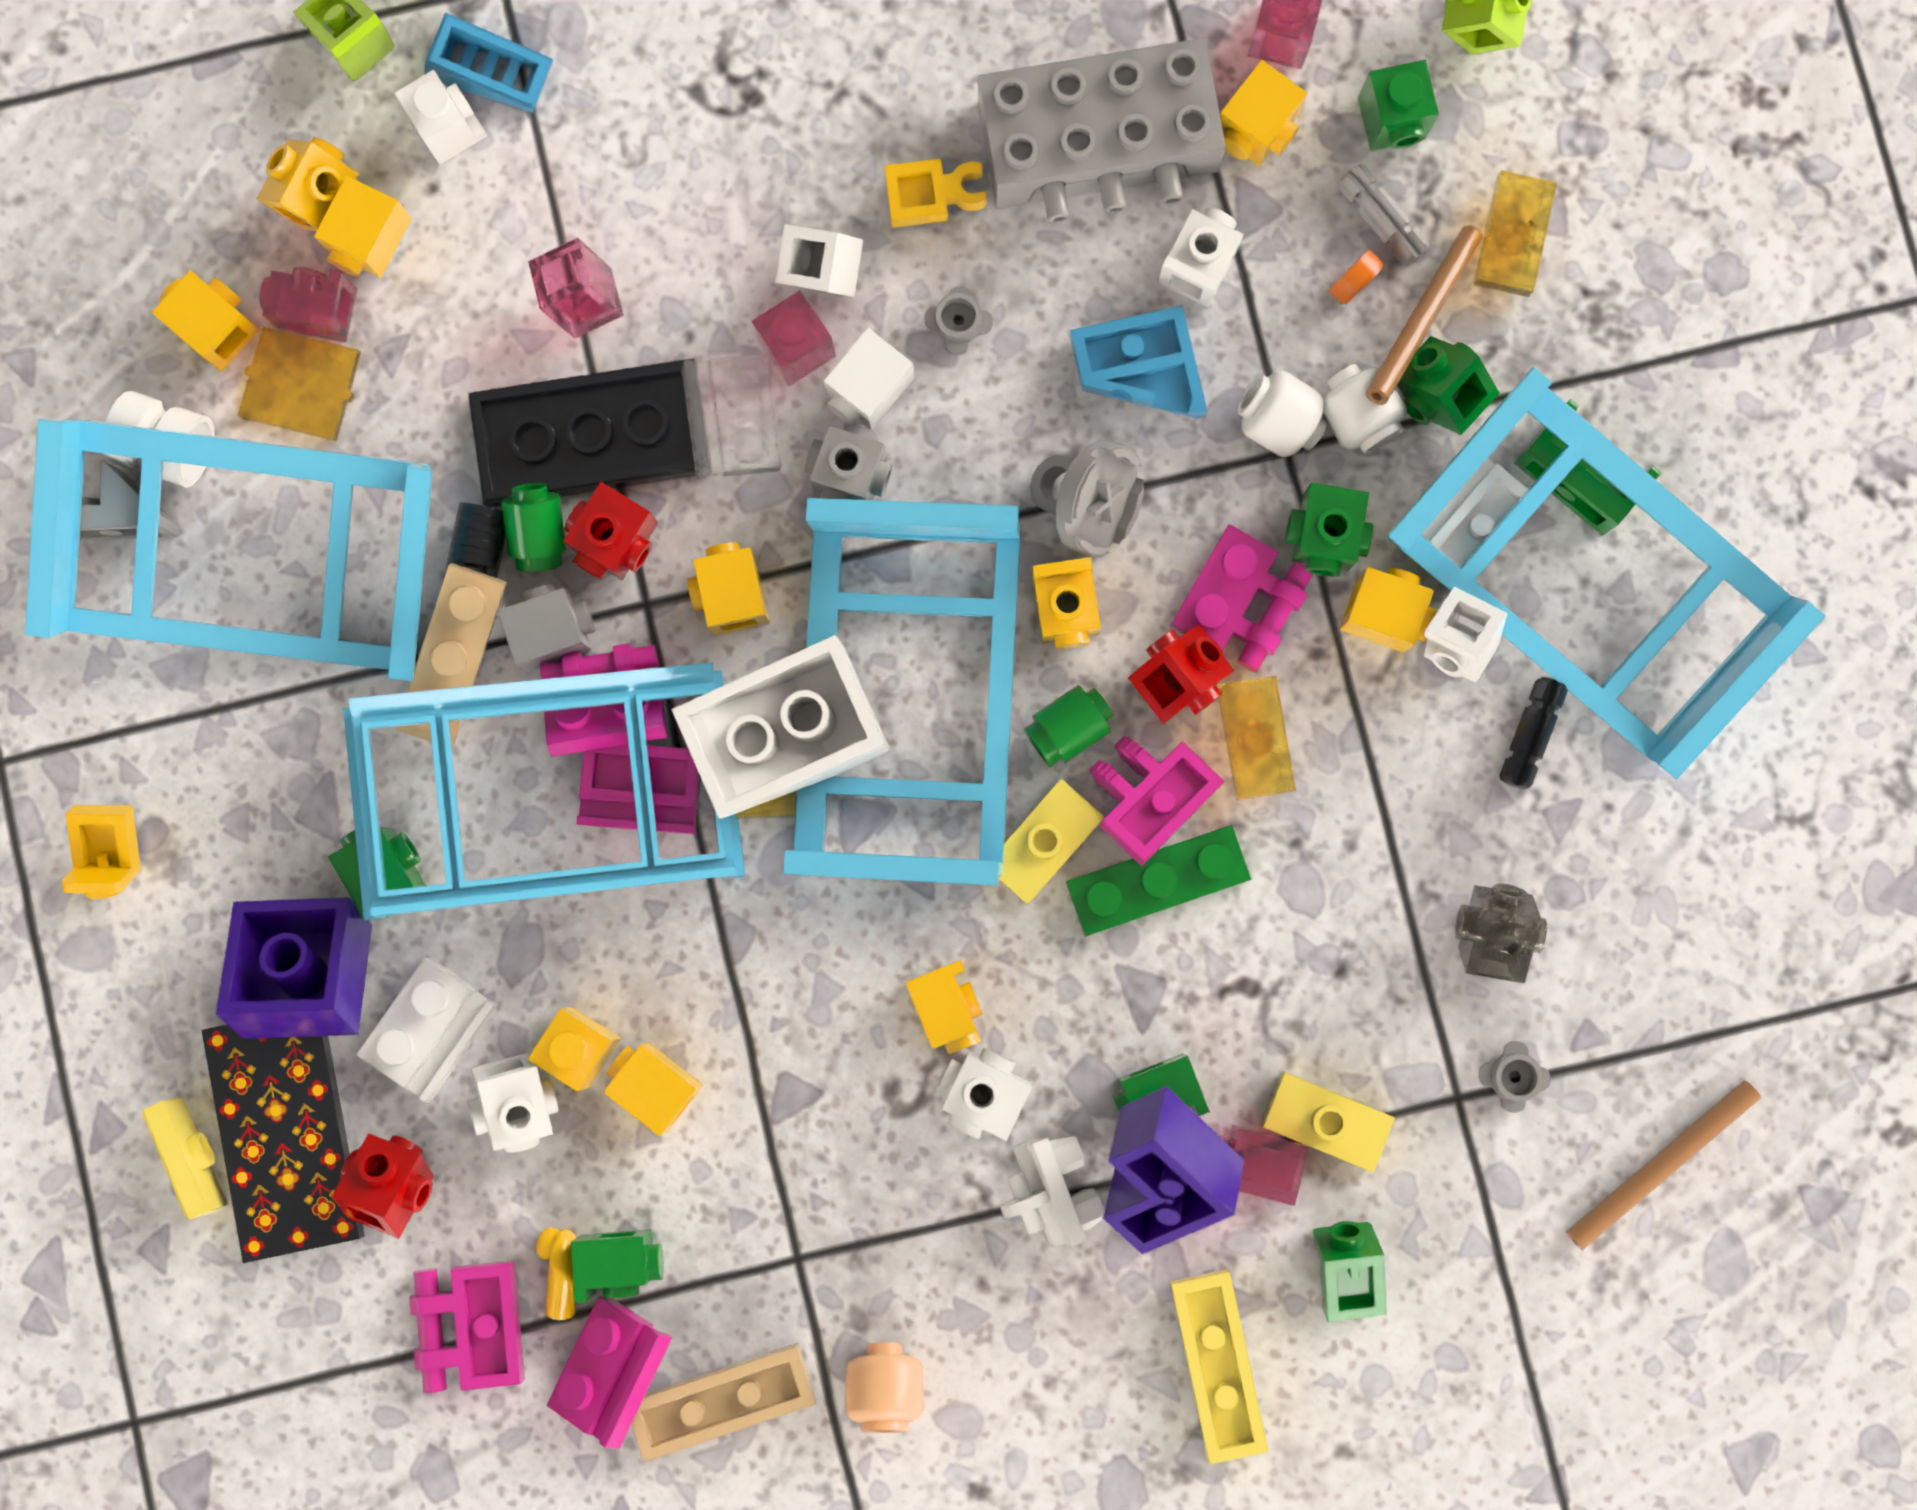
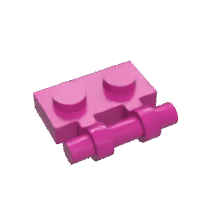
(1227, 587)
(600, 726)
(485, 1327)

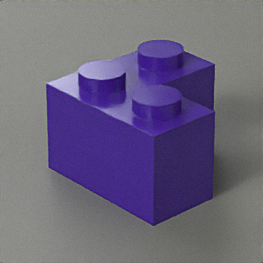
(1168, 1173)

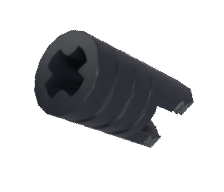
(478, 538)

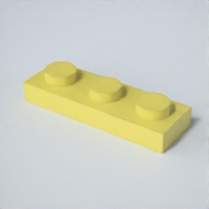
(1219, 1366)

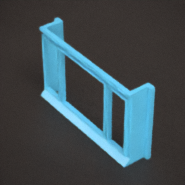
(924, 522)
(57, 536)
(1737, 679)
(514, 698)

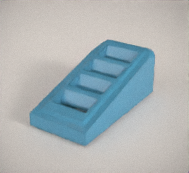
(457, 31)

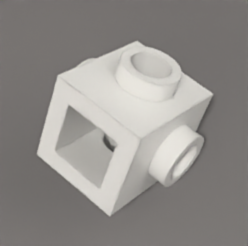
(512, 1103)
(1000, 1111)

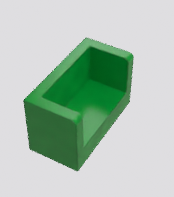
(1583, 488)

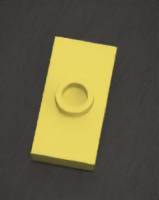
(1047, 840)
(1328, 1121)
(186, 1157)

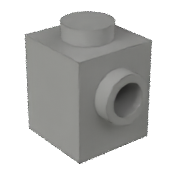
(546, 626)

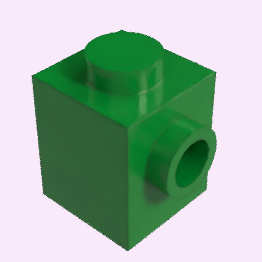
(1398, 105)
(399, 864)

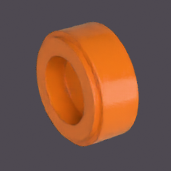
(1356, 277)

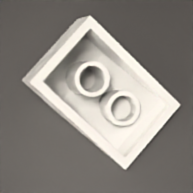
(781, 728)

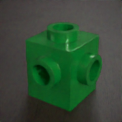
(1446, 385)
(1339, 512)

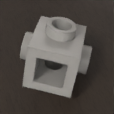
(860, 483)

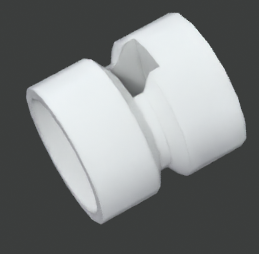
(147, 412)

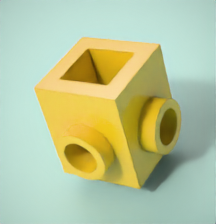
(304, 180)

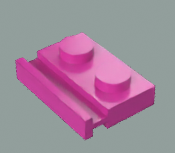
(608, 791)
(609, 1372)

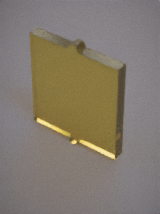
(299, 384)

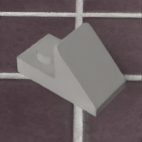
(117, 510)

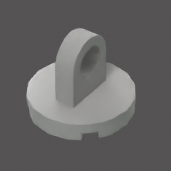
(1096, 497)

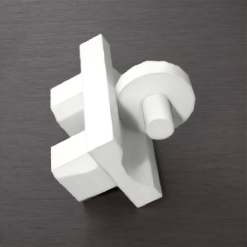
(1043, 1194)

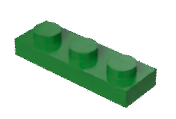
(1164, 881)

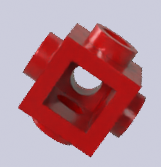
(603, 515)
(1181, 673)
(384, 1184)

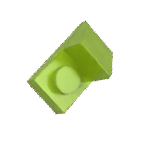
(347, 32)

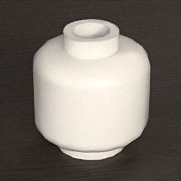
(1282, 414)
(1355, 418)

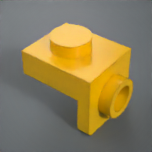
(101, 850)

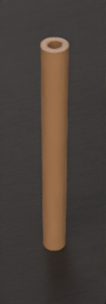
(1424, 315)
(1663, 1165)

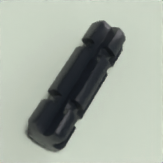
(1533, 733)

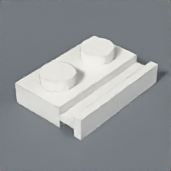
(1474, 512)
(427, 1029)

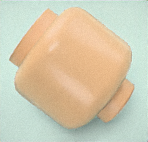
(884, 1389)

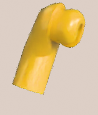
(556, 1247)

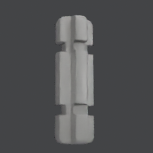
(1383, 215)

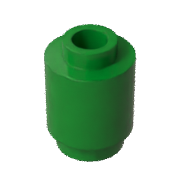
(534, 527)
(1069, 725)

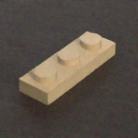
(456, 637)
(723, 1402)

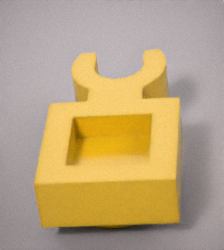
(921, 191)

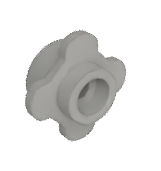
(962, 304)
(1531, 1080)

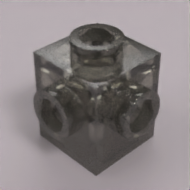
(1499, 932)

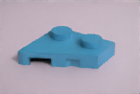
(1141, 362)

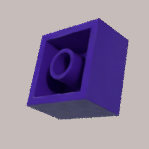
(294, 968)

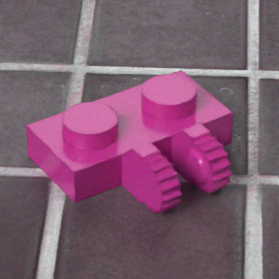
(1160, 802)

